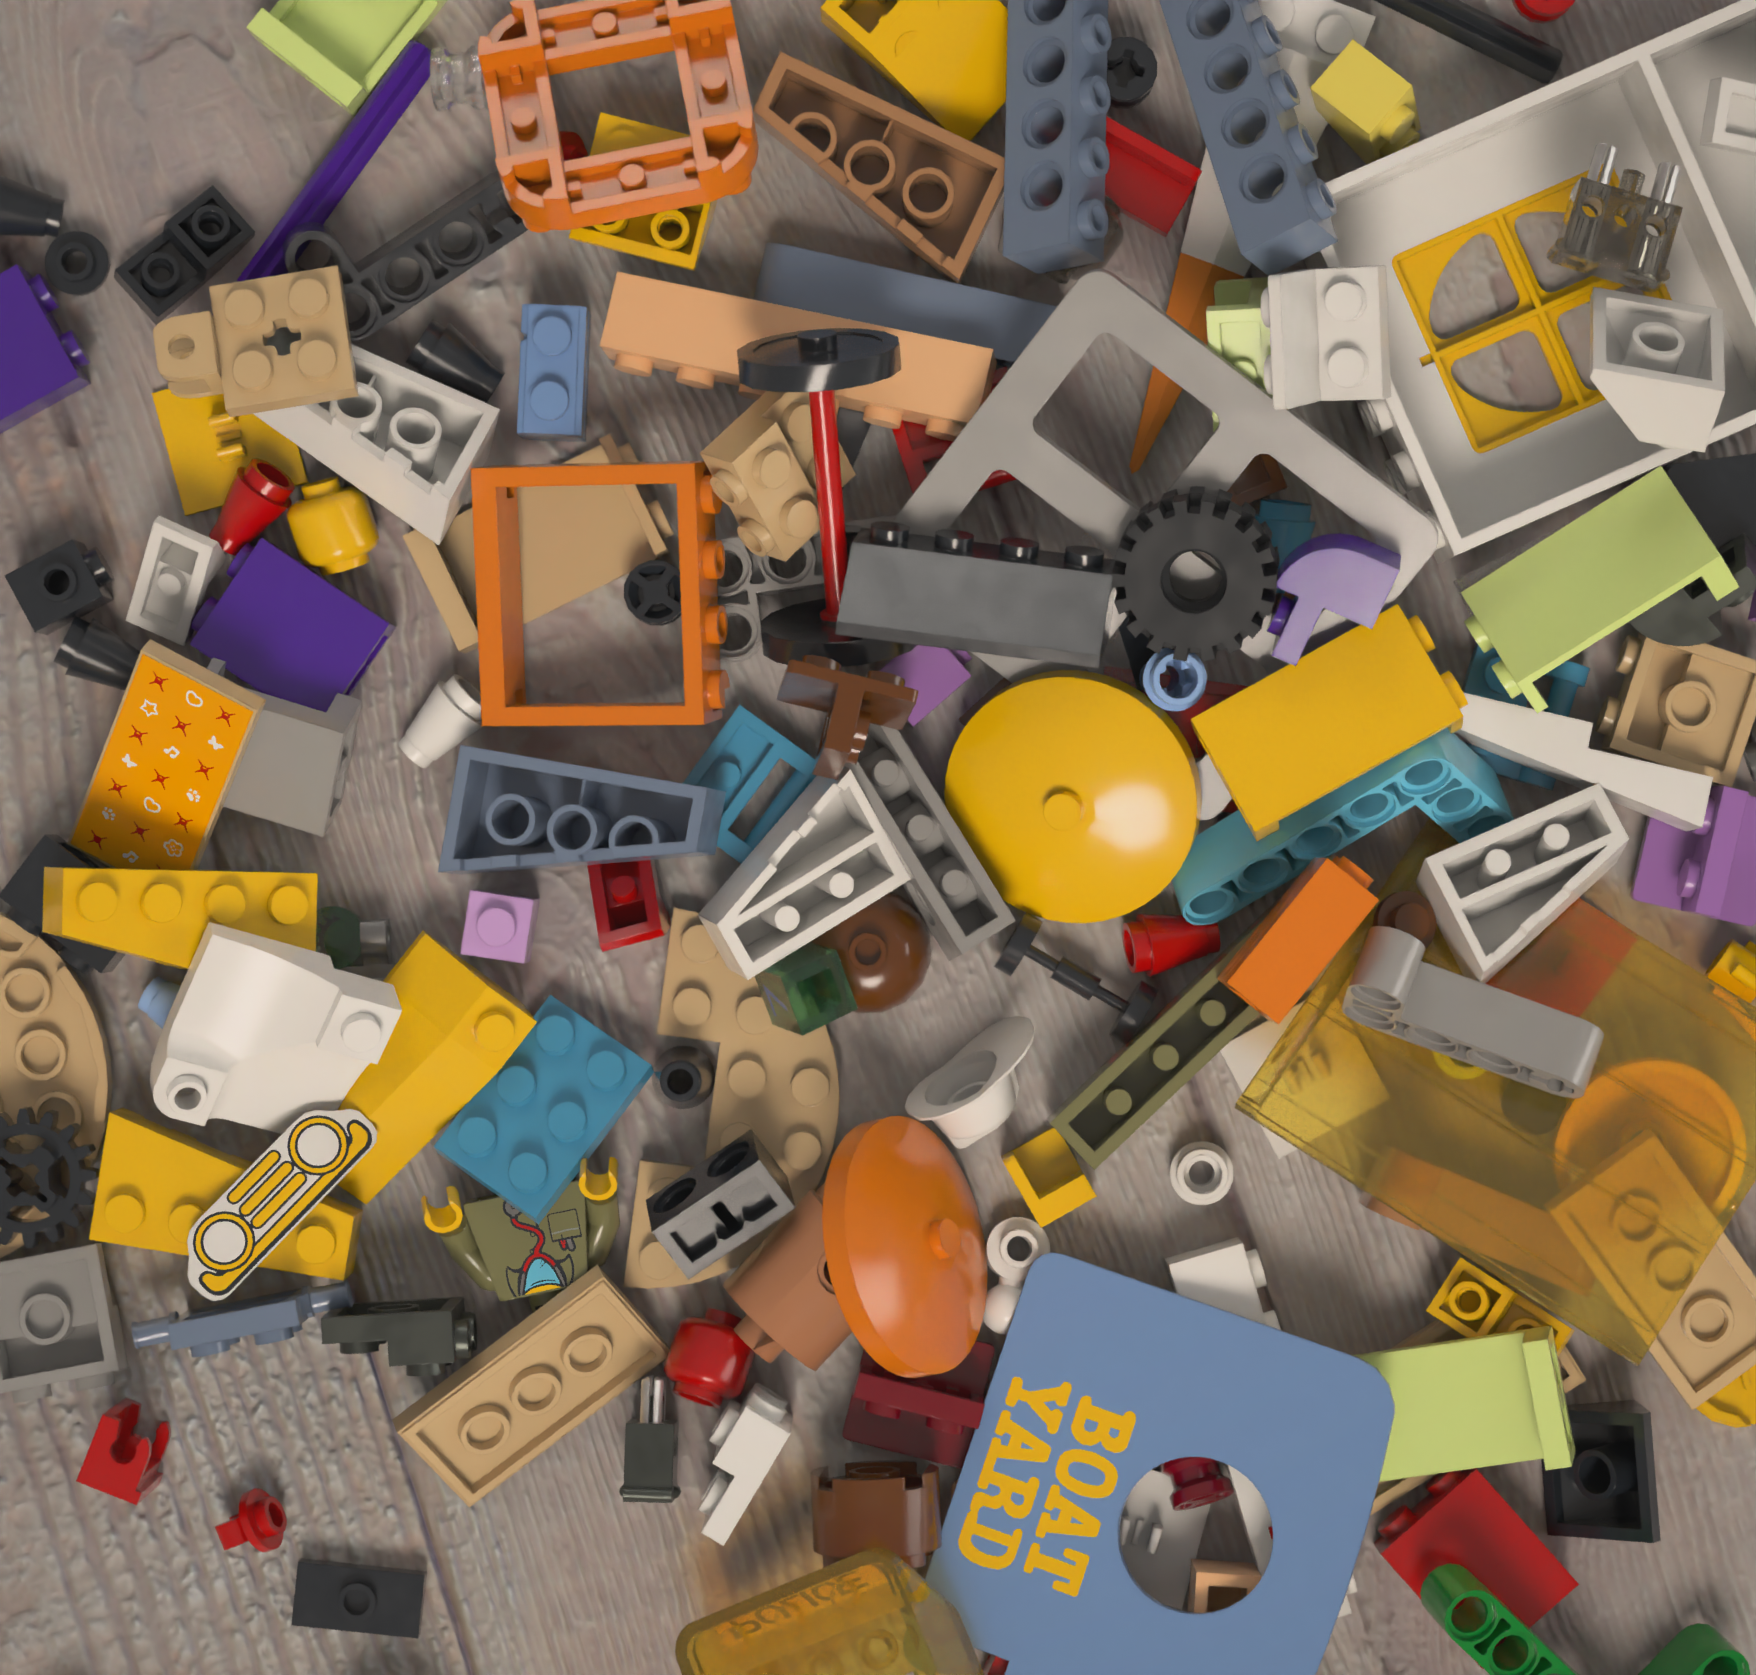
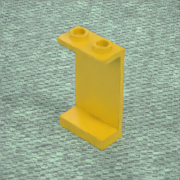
(1329, 718)

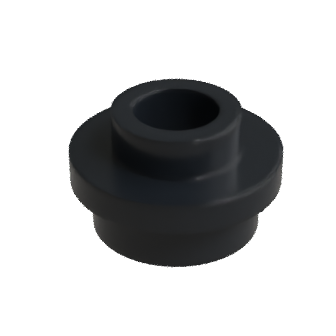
(96, 268)

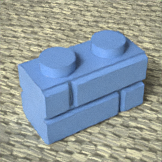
(554, 372)

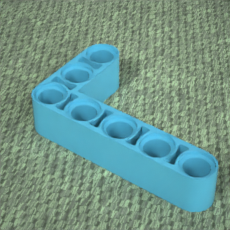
(1437, 775)

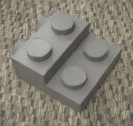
(58, 1323)

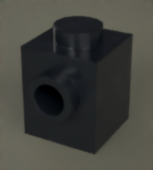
(61, 586)

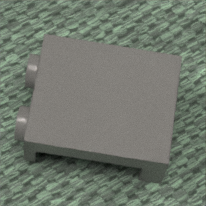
(295, 761)

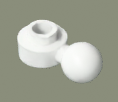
(1004, 1297)

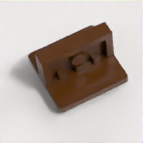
(849, 706)

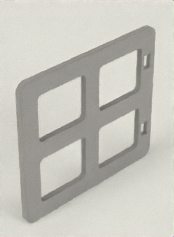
(1006, 439)

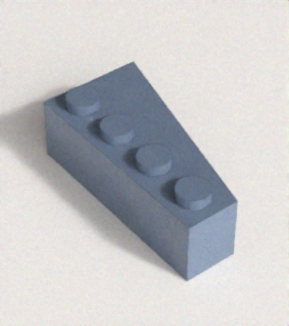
(553, 814)

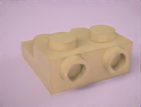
(768, 473)
(1681, 707)

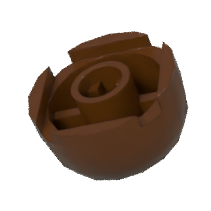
(882, 952)

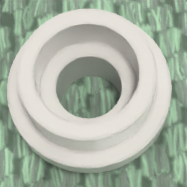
(1201, 1193)

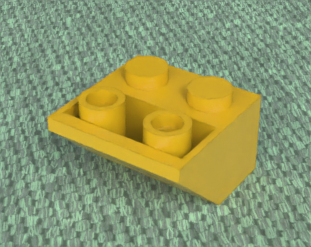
(665, 236)

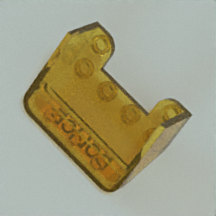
(840, 1620)

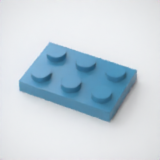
(545, 1110)

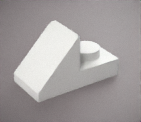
(173, 580)

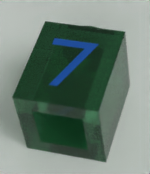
(806, 989)

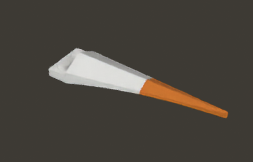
(1311, 40)

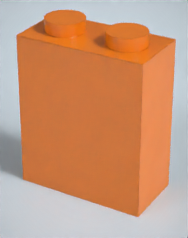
(1300, 936)

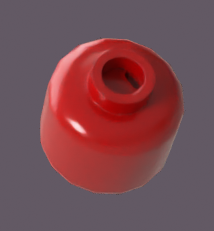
(708, 1359)

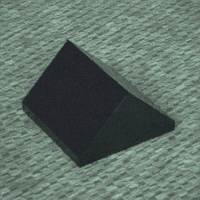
(1612, 1476)

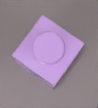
(500, 926)

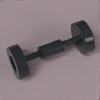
(1077, 979)

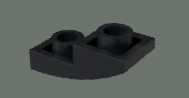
(184, 255)

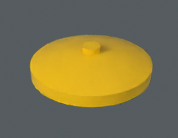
(1074, 795)

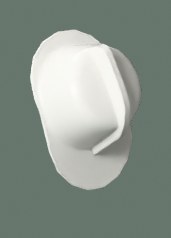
(977, 1085)

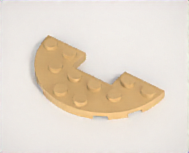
(49, 1051)
(763, 1082)

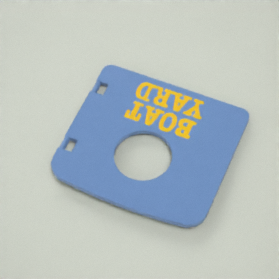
(1094, 1396)

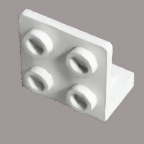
(1327, 335)

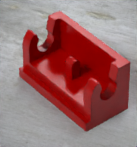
(122, 1461)

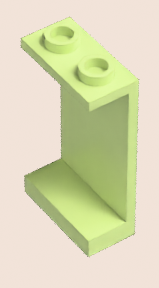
(1591, 581)
(1475, 1404)

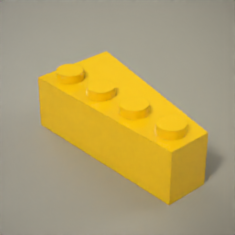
(168, 910)
(163, 1181)

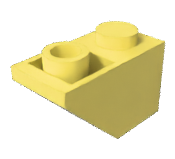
(1367, 104)

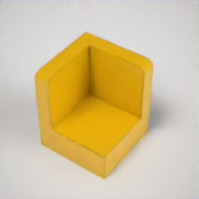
(1048, 1176)

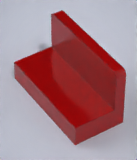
(1146, 178)

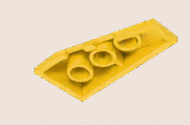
(442, 1052)

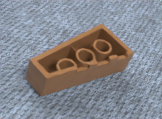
(893, 165)

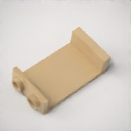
(567, 540)

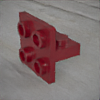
(921, 1415)

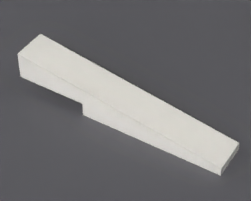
(1560, 750)

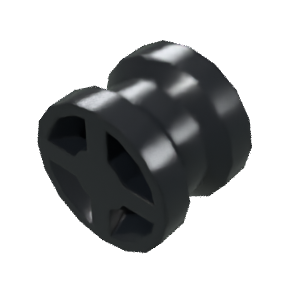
(1126, 86)
(648, 587)

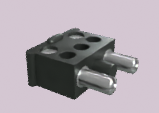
(651, 1449)

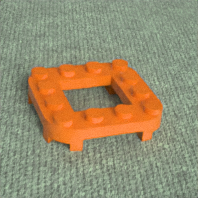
(630, 181)

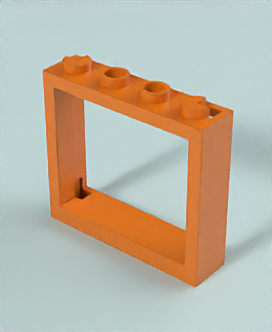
(501, 595)

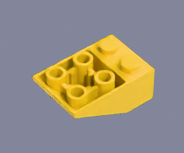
(934, 52)

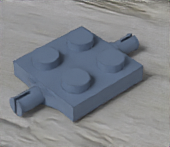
(218, 1326)

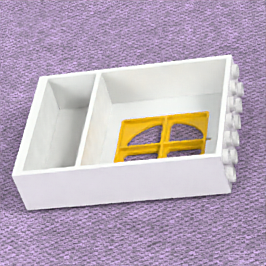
(1498, 468)

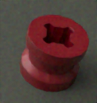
(1196, 1482)

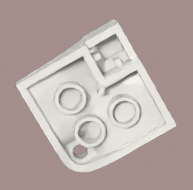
(266, 1033)

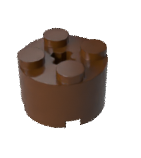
(876, 1507)

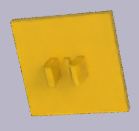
(211, 446)

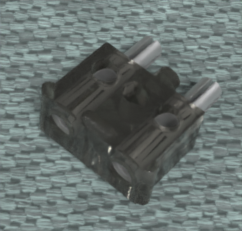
(1605, 247)

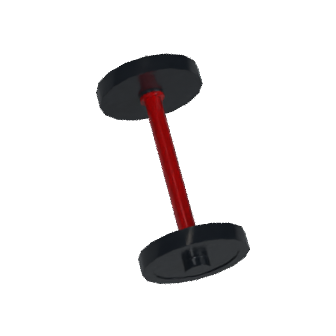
(819, 364)

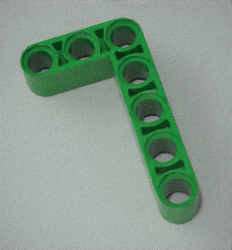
(1487, 1620)

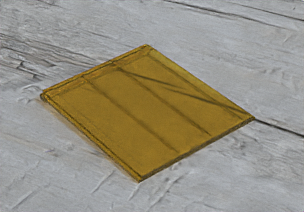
(1570, 1200)

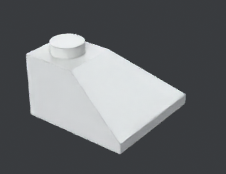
(1658, 365)

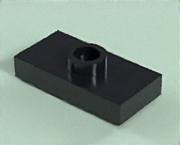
(359, 1598)

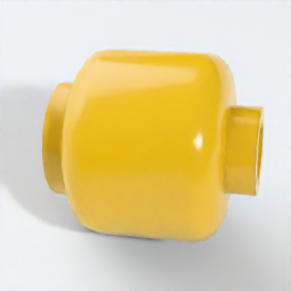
(332, 526)

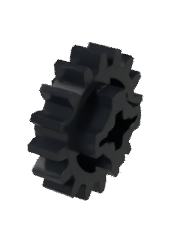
(52, 1195)

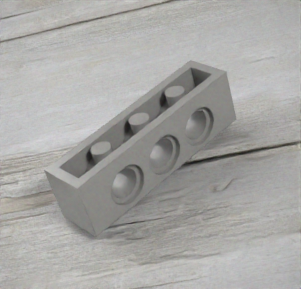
(944, 872)

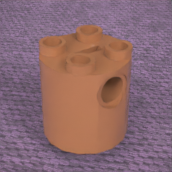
(790, 1291)

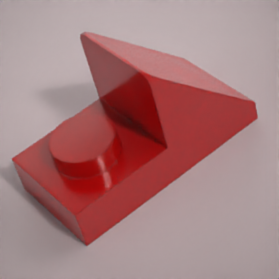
(627, 903)

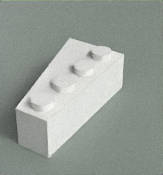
(397, 441)

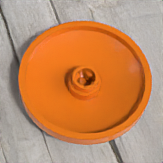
(904, 1246)

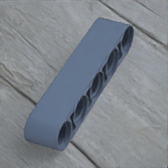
(899, 300)

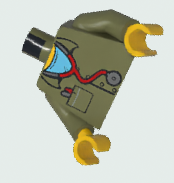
(524, 1259)

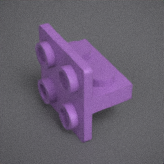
(1704, 868)

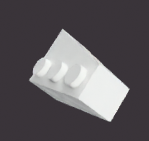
(803, 877)
(1519, 878)

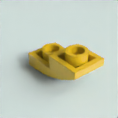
(1483, 1306)

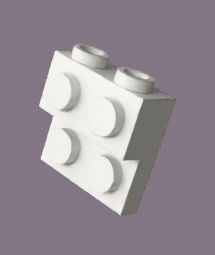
(747, 1445)

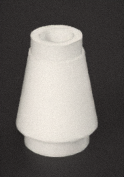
(443, 721)

